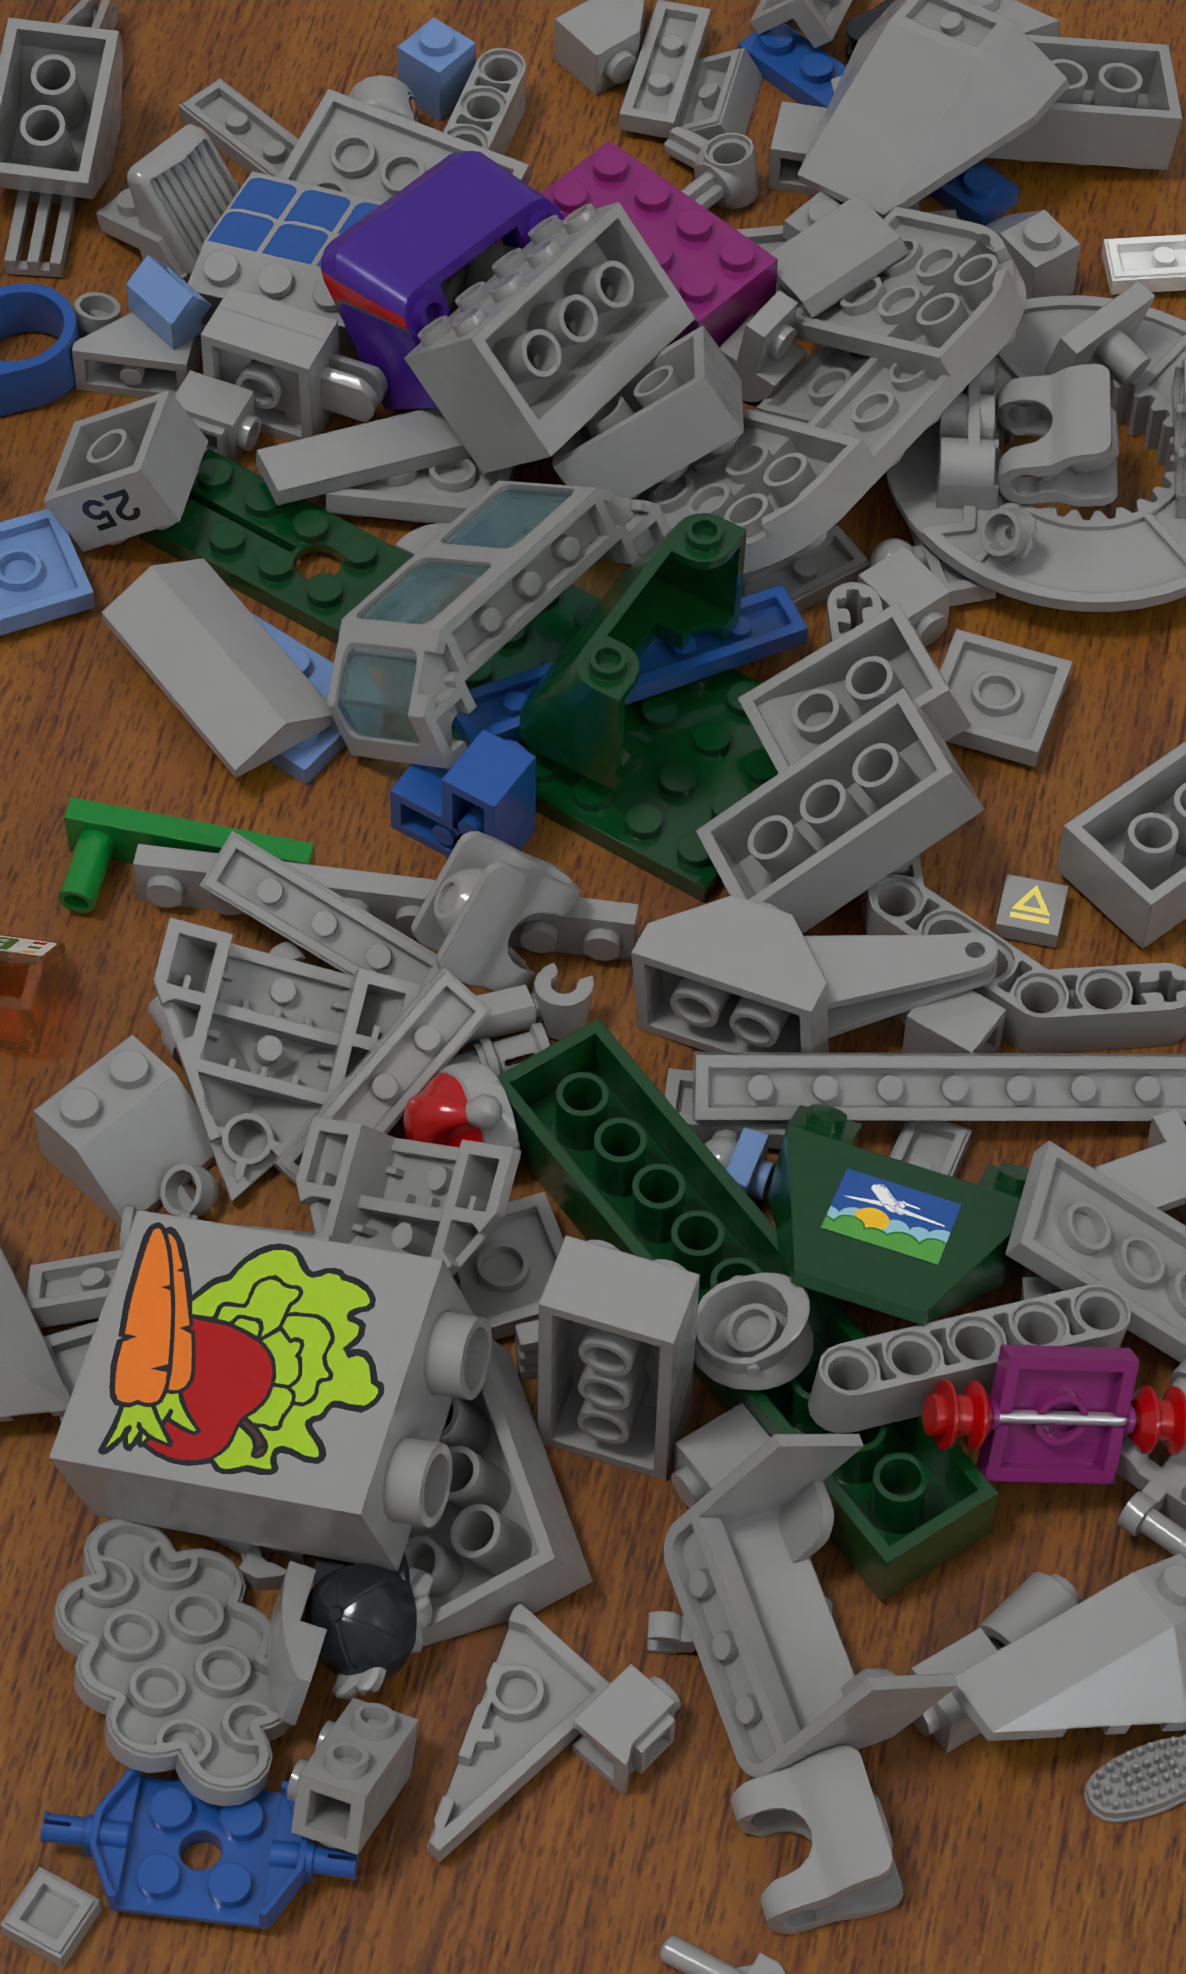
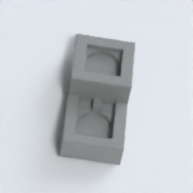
(292, 1644)

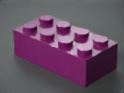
(706, 259)

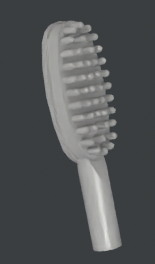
(1139, 1782)

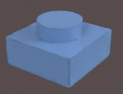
(750, 1164)

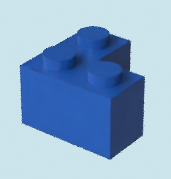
(484, 792)

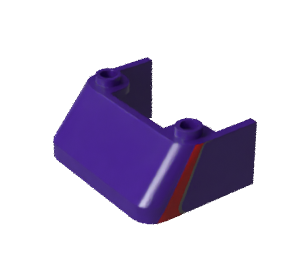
(394, 259)

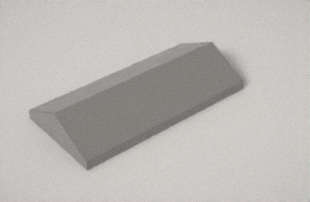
(217, 664)

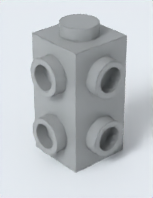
(352, 1775)

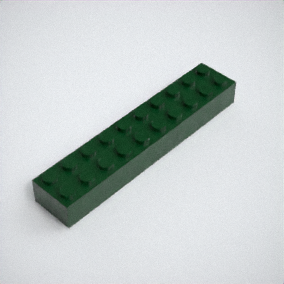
(654, 1190)

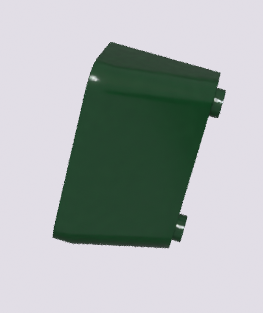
(671, 592)

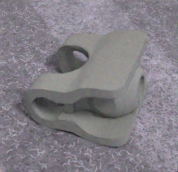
(1077, 442)
(480, 902)
(850, 1855)

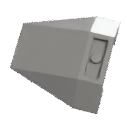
(927, 101)

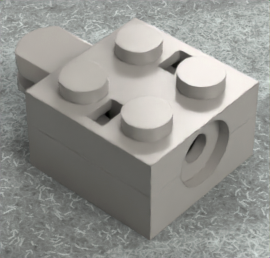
(289, 364)

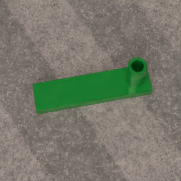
(112, 832)

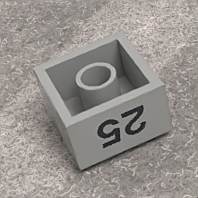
(126, 471)

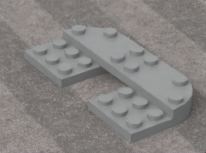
(928, 335)

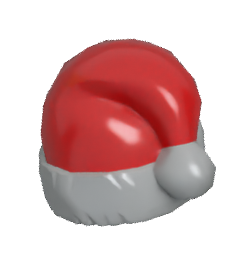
(461, 1105)

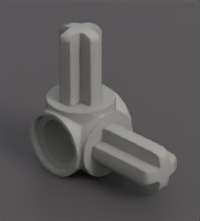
(722, 167)

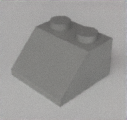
(122, 1129)

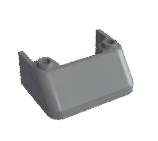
(763, 1617)

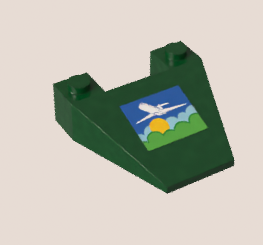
(886, 1226)

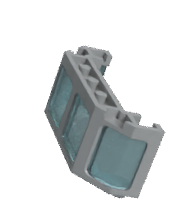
(461, 601)

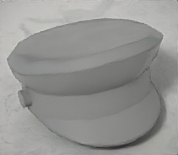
(754, 1331)

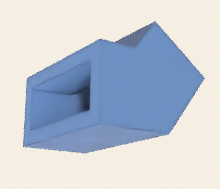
(166, 302)

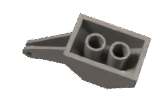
(61, 101)
(751, 982)

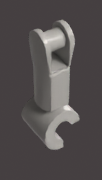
(518, 1009)

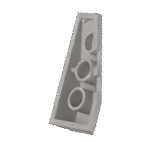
(1093, 1666)

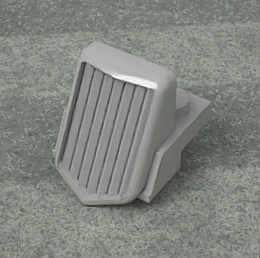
(172, 200)

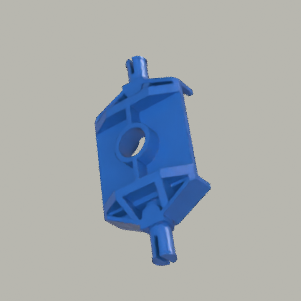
(151, 1823)

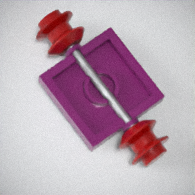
(1056, 1415)

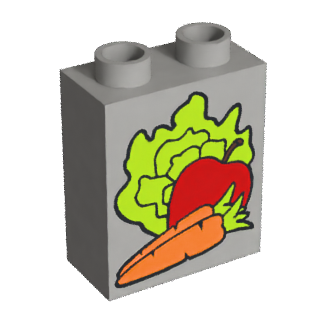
(272, 1390)

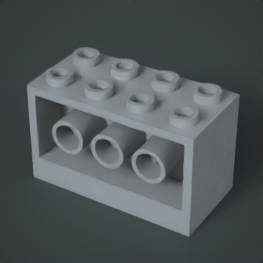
(549, 336)

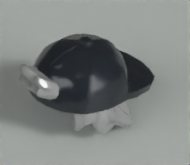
(370, 1620)

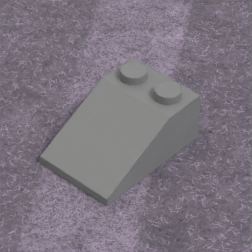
(846, 681)

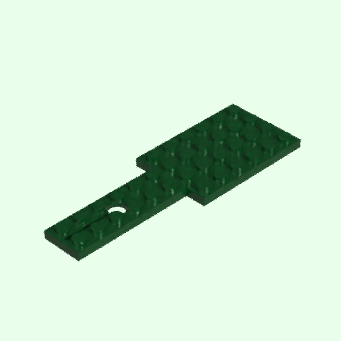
(686, 745)

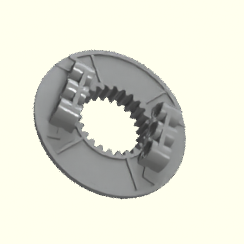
(1076, 564)

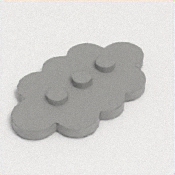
(172, 1661)

